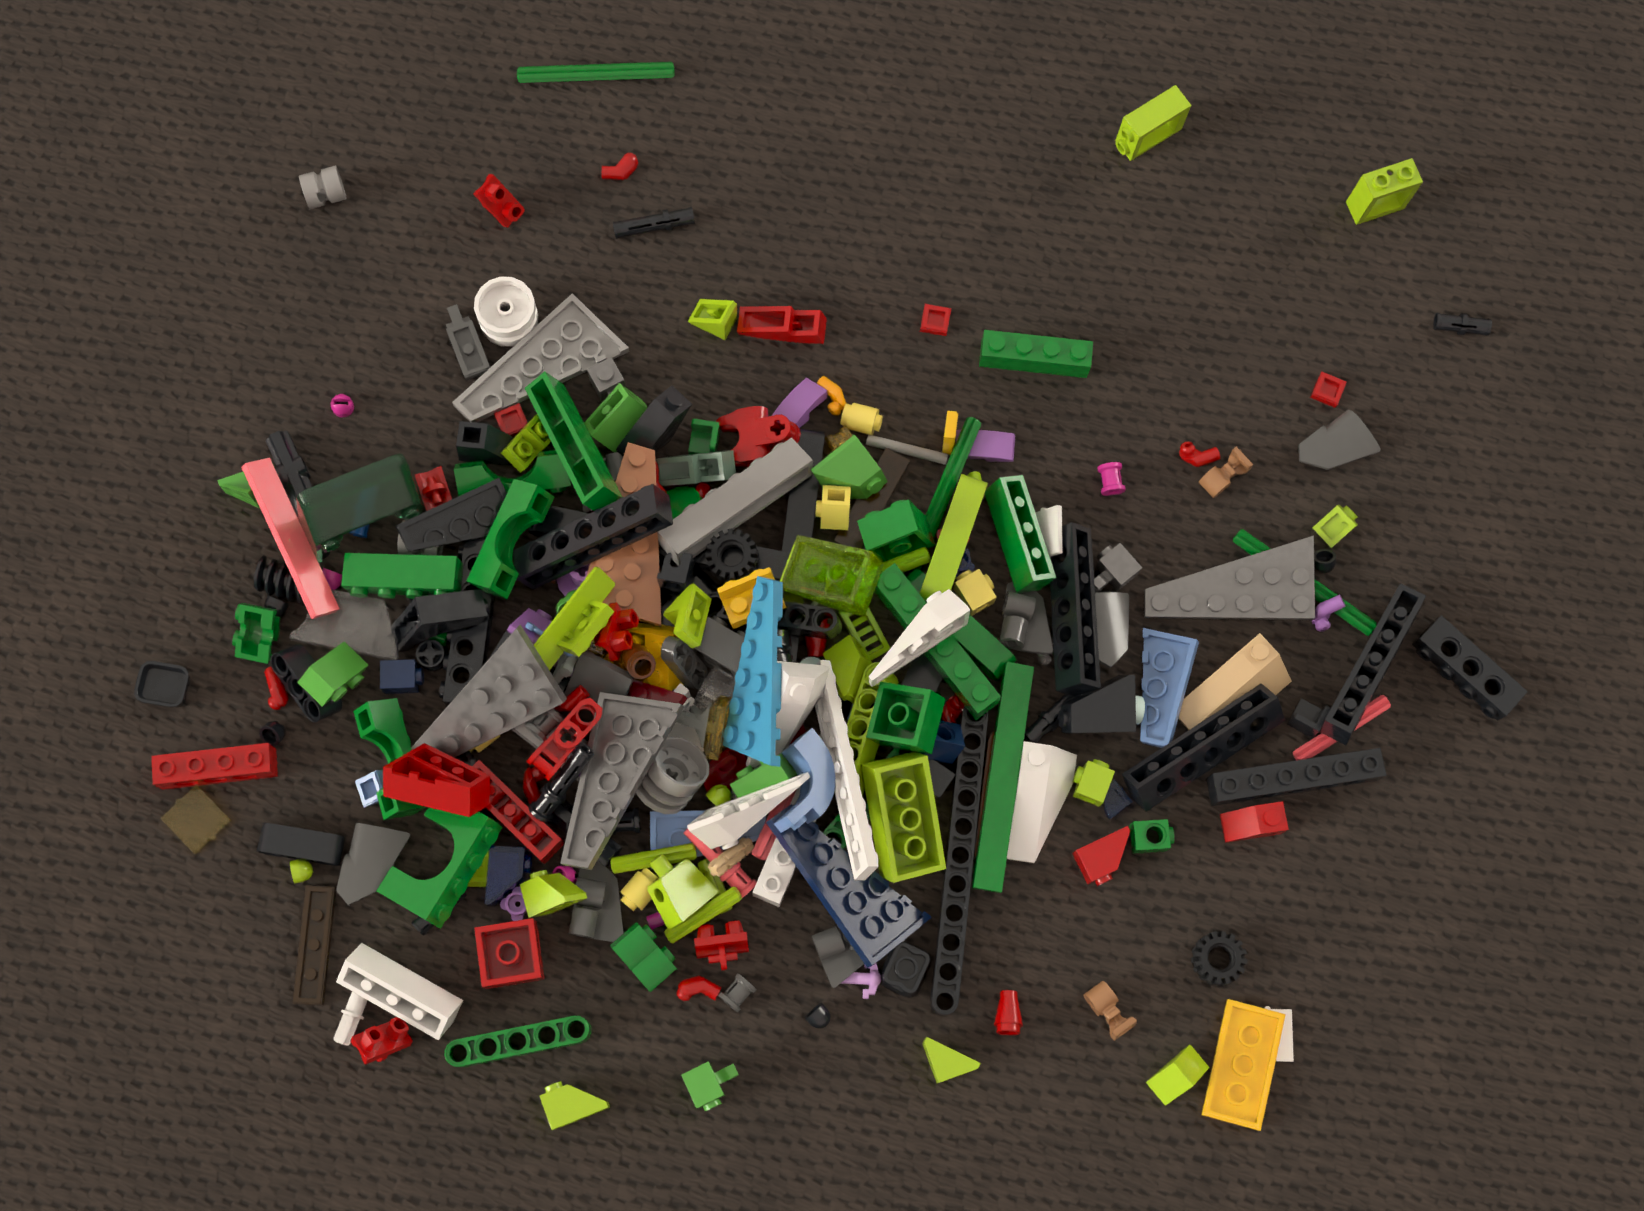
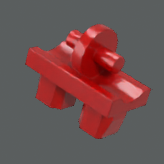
(499, 201)
(433, 488)
(614, 635)
(721, 947)
(382, 1040)

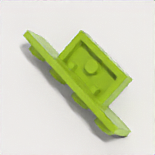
(578, 619)

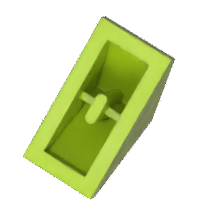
(715, 316)
(947, 1062)
(1178, 1075)

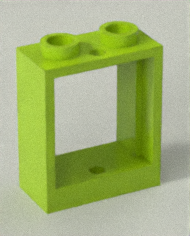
(1152, 123)
(1384, 194)

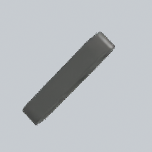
(683, 662)

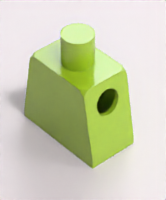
(678, 890)

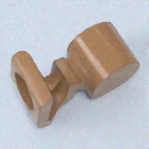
(1218, 479)
(1103, 1002)

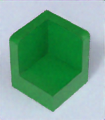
(704, 436)

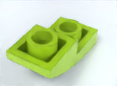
(527, 444)

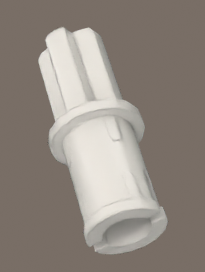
(350, 1019)

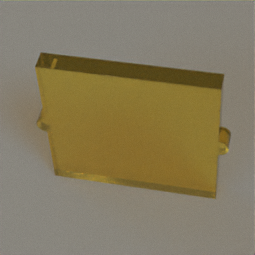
(195, 819)

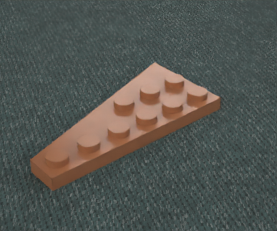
(636, 565)

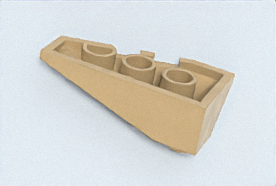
(1241, 673)

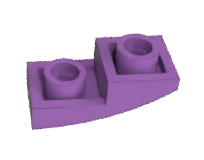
(802, 401)
(992, 446)

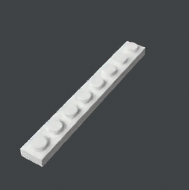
(847, 788)

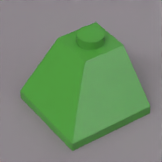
(851, 467)

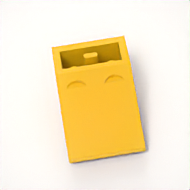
(653, 638)

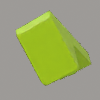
(689, 615)

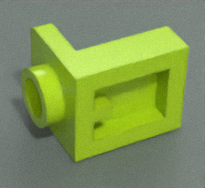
(1336, 525)

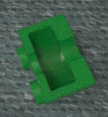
(256, 633)

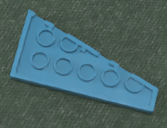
(758, 680)

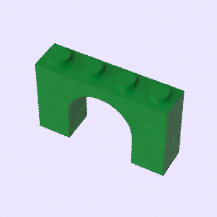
(437, 896)

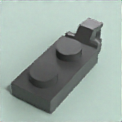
(466, 344)

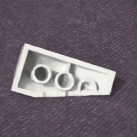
(934, 623)
(800, 691)
(1042, 787)
(730, 820)

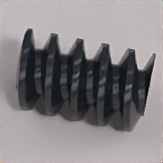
(276, 580)

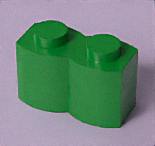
(643, 956)

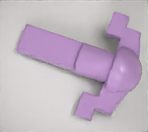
(872, 979)

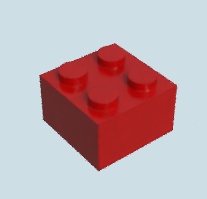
(509, 953)

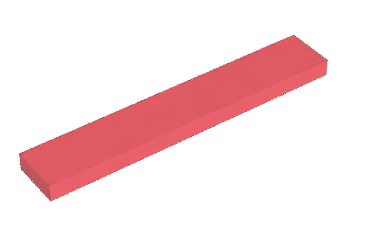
(290, 538)

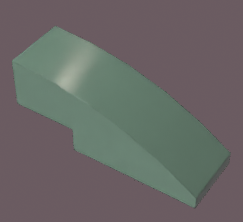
(696, 468)

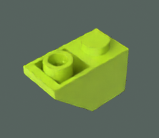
(848, 663)

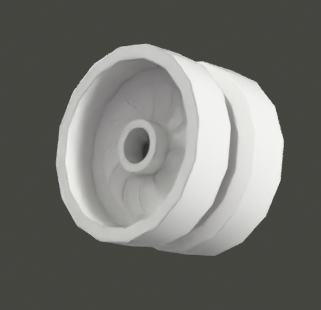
(505, 310)

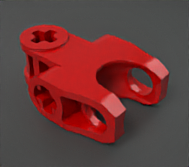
(757, 432)
(555, 749)

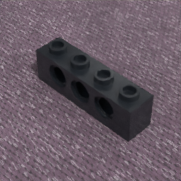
(1484, 670)

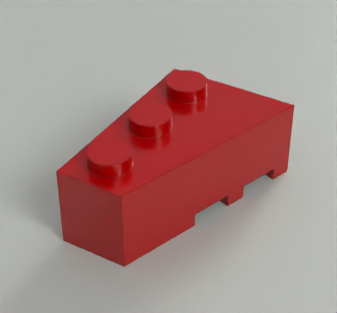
(437, 782)

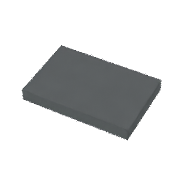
(597, 676)

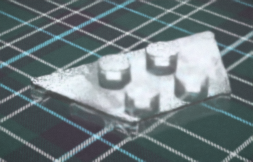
(358, 622)

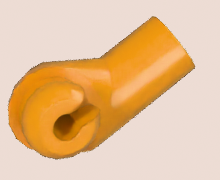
(836, 395)

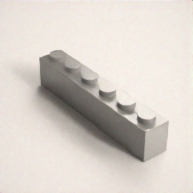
(736, 500)

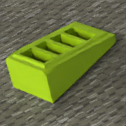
(881, 649)

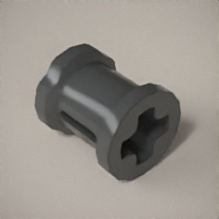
(544, 724)
(737, 992)

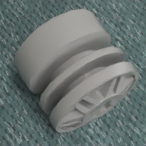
(674, 776)

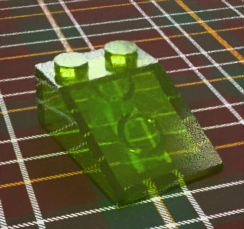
(832, 574)

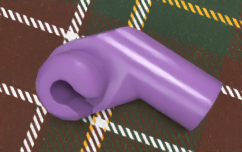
(1324, 610)

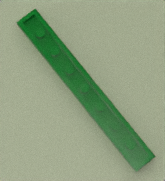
(1002, 777)

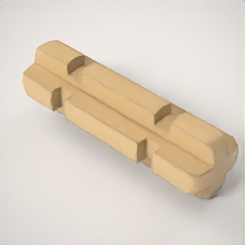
(730, 857)

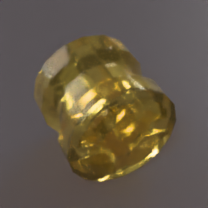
(838, 439)

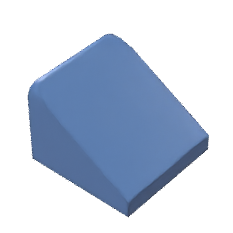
(368, 786)

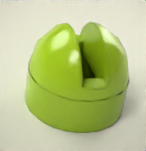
(719, 794)
(300, 870)

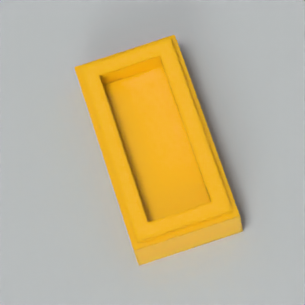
(950, 432)

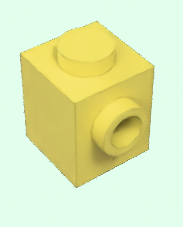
(834, 507)
(975, 590)

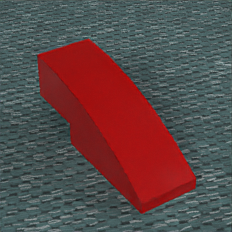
(782, 324)

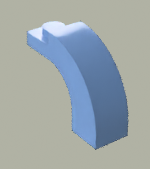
(809, 755)

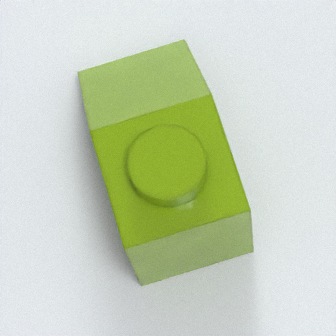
(549, 893)
(569, 1104)

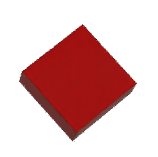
(935, 319)
(1328, 389)
(511, 419)

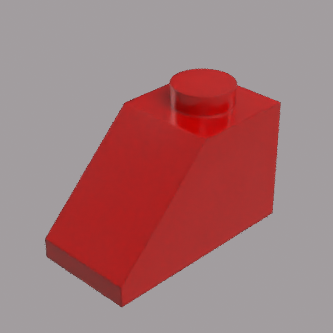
(1254, 822)
(1102, 857)

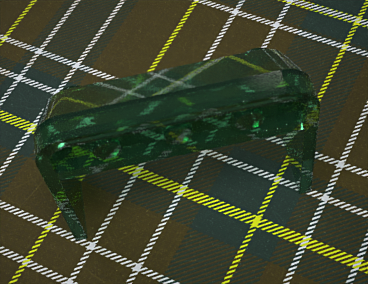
(356, 501)

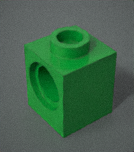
(1138, 837)

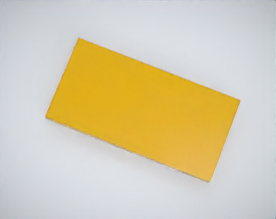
(1243, 1064)

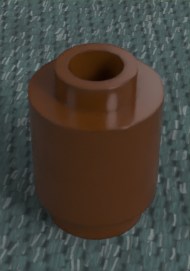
(638, 661)

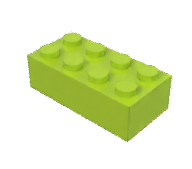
(903, 816)

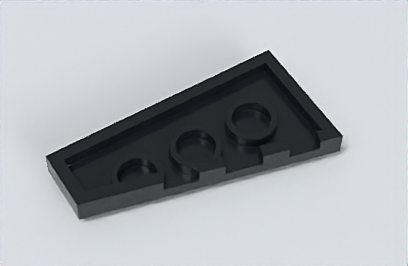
(456, 520)

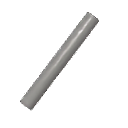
(907, 449)

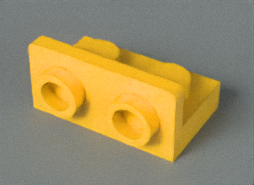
(738, 596)

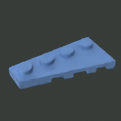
(1166, 674)
(668, 829)

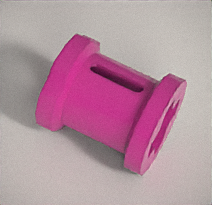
(1111, 478)

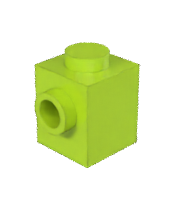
(1093, 782)

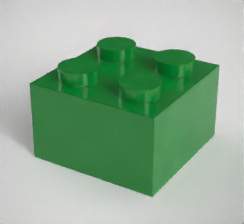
(895, 530)
(905, 717)

